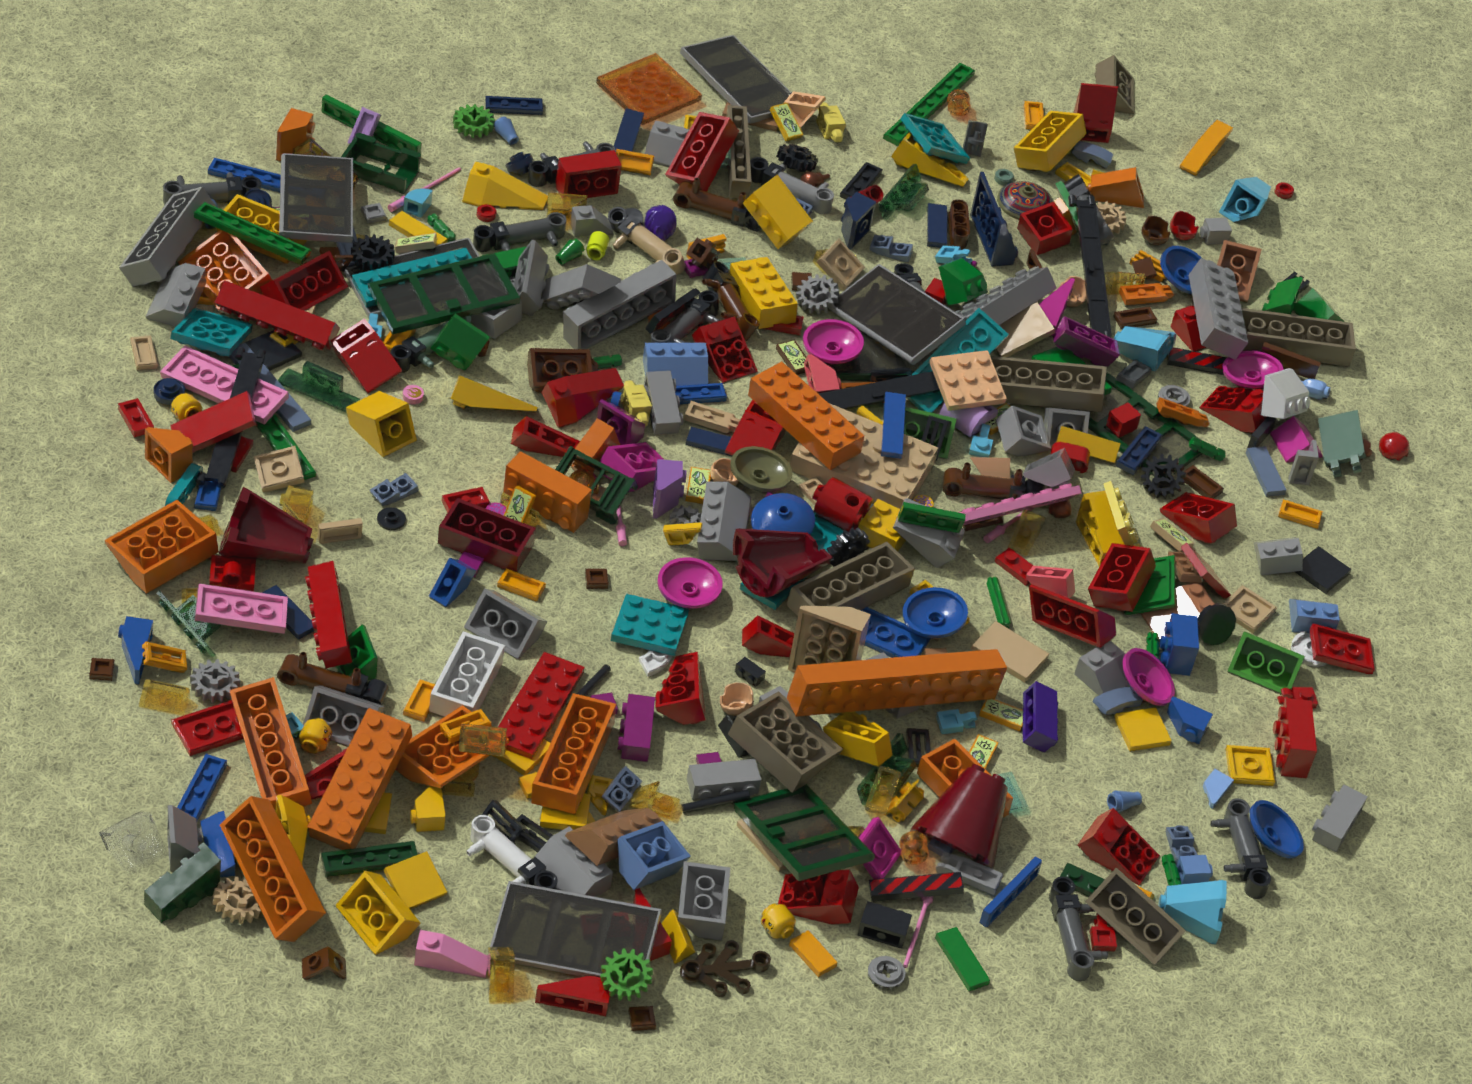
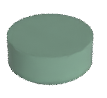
(1004, 176)

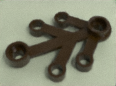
(723, 969)

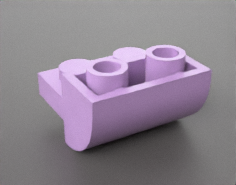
(970, 420)

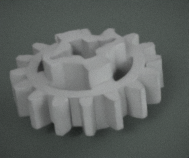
(817, 294)
(214, 680)

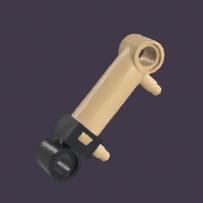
(634, 232)

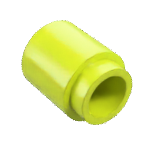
(597, 245)

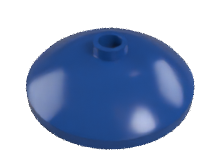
(1176, 266)
(798, 515)
(935, 612)
(1276, 829)

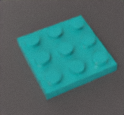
(935, 138)
(211, 332)
(650, 624)

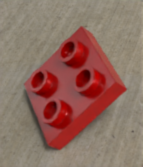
(233, 572)

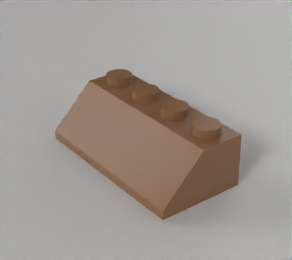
(601, 837)

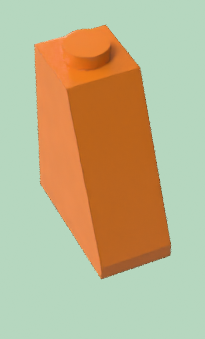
(1118, 187)
(595, 443)

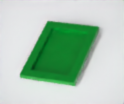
(1160, 589)

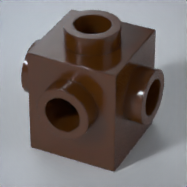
(703, 253)

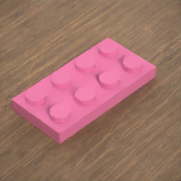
(241, 608)

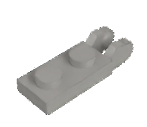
(972, 872)

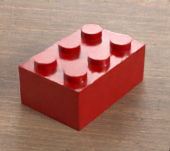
(589, 174)
(1122, 577)
(1295, 738)

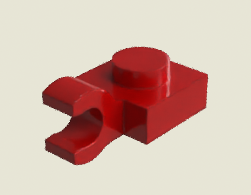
(1301, 693)
(1101, 936)

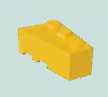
(1097, 524)
(860, 738)

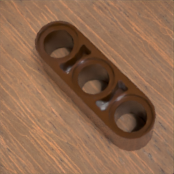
(958, 224)

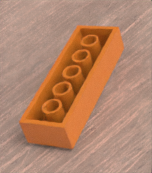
(806, 415)
(270, 742)
(573, 753)
(360, 780)
(272, 869)

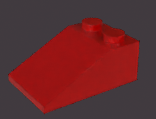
(1201, 516)

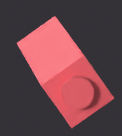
(820, 375)
(1053, 579)

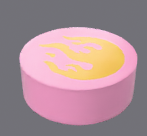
(413, 394)

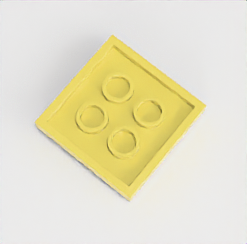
(1122, 519)

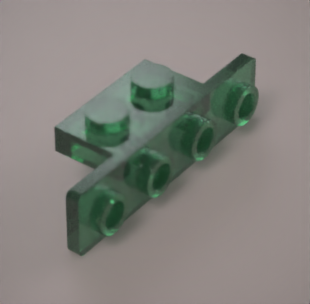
(904, 193)
(318, 384)
(186, 614)
(895, 762)

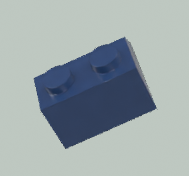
(857, 218)

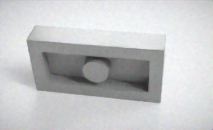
(1304, 465)

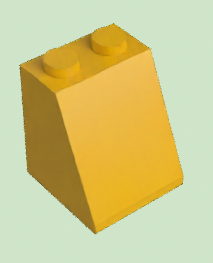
(382, 422)

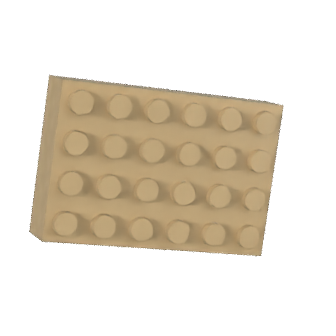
(870, 472)

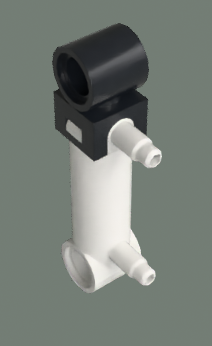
(527, 870)

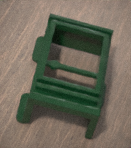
(405, 159)
(615, 492)

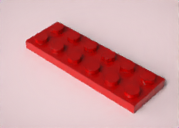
(540, 703)

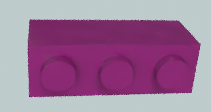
(636, 727)

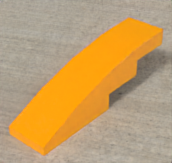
(1206, 147)

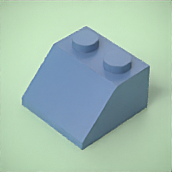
(1305, 613)

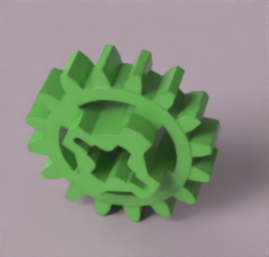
(473, 121)
(619, 967)

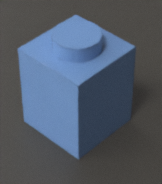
(1194, 869)

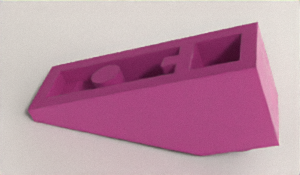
(1056, 302)

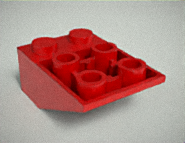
(1098, 109)
(726, 349)
(365, 355)
(1236, 407)
(755, 429)
(1118, 845)
(821, 898)

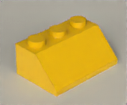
(777, 212)
(377, 912)

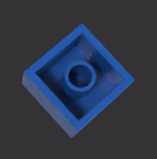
(1180, 644)

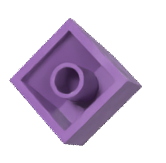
(667, 486)

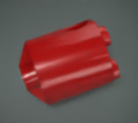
(841, 504)

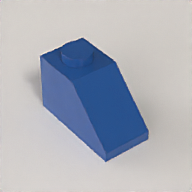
(452, 581)
(1188, 719)

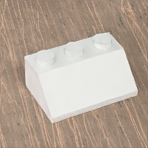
(1284, 395)

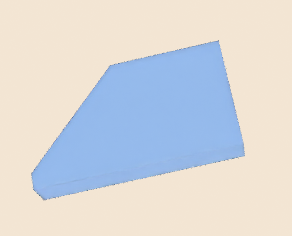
(1216, 786)

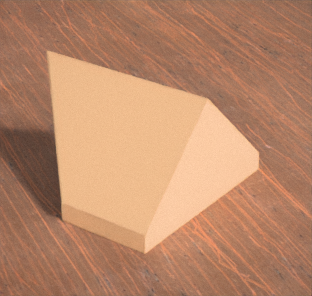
(804, 105)
(993, 466)

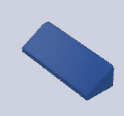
(217, 842)

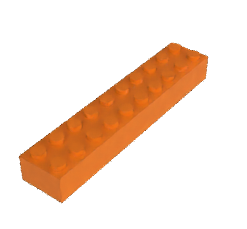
(896, 682)

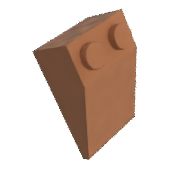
(1243, 262)
(1189, 601)

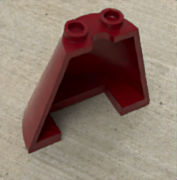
(264, 532)
(775, 559)
(968, 815)

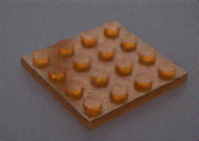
(649, 87)

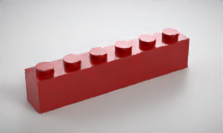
(276, 315)
(328, 615)

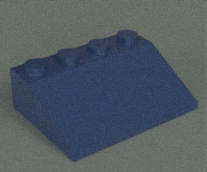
(991, 226)

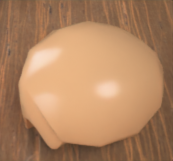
(1078, 294)
(721, 472)
(736, 698)

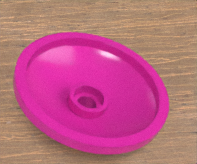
(833, 341)
(1250, 369)
(690, 582)
(1148, 677)

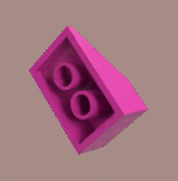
(634, 461)

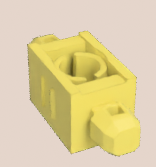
(830, 122)
(636, 401)

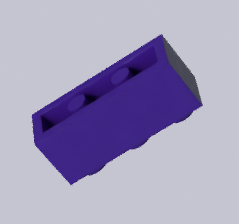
(1040, 717)

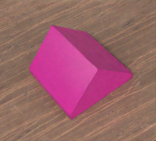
(1292, 437)

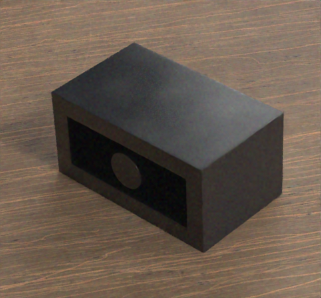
(884, 924)

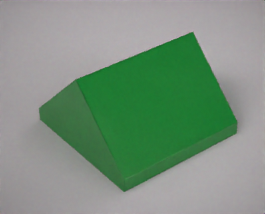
(1316, 306)
(362, 654)

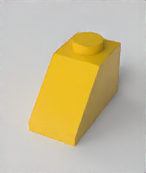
(429, 811)

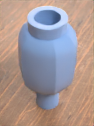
(1317, 388)

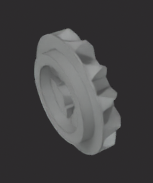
(1176, 392)
(676, 516)
(892, 966)

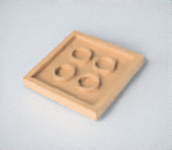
(967, 380)

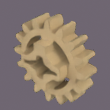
(1113, 216)
(236, 900)

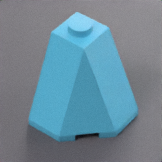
(1245, 199)
(1145, 345)
(1197, 907)

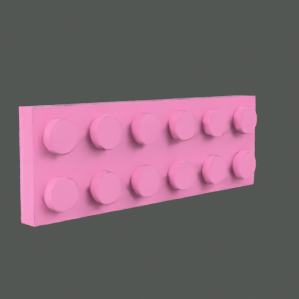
(216, 380)
(1026, 501)

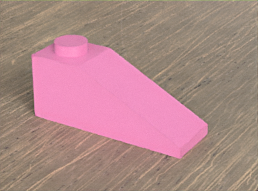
(448, 954)

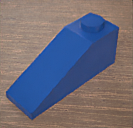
(134, 635)

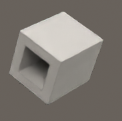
(1215, 230)

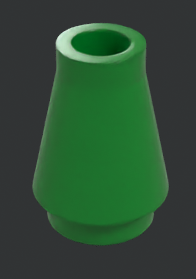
(572, 250)

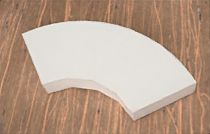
(654, 662)

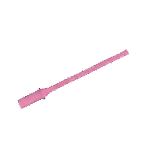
(400, 202)
(620, 528)
(1000, 529)
(926, 901)

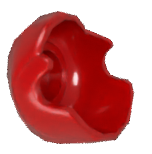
(1183, 226)
(1394, 446)

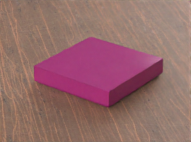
(884, 847)

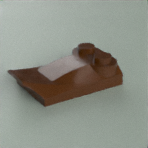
(552, 364)

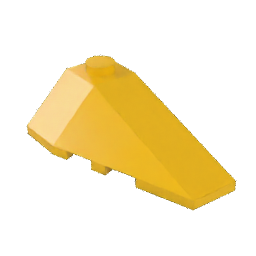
(911, 152)
(497, 188)
(478, 395)
(294, 823)

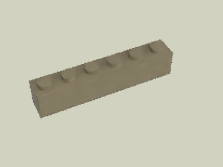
(739, 154)

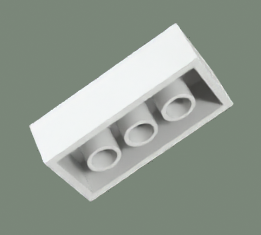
(467, 675)

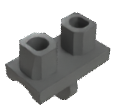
(975, 138)

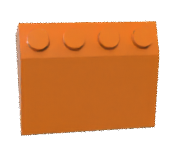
(227, 260)
(163, 545)
(433, 759)

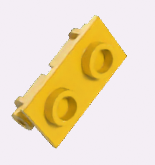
(909, 794)

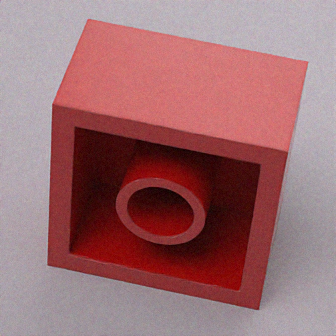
(1045, 228)

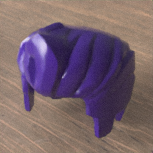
(661, 221)

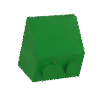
(962, 281)
(1284, 296)
(459, 342)

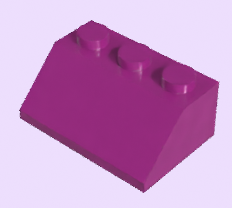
(1086, 342)

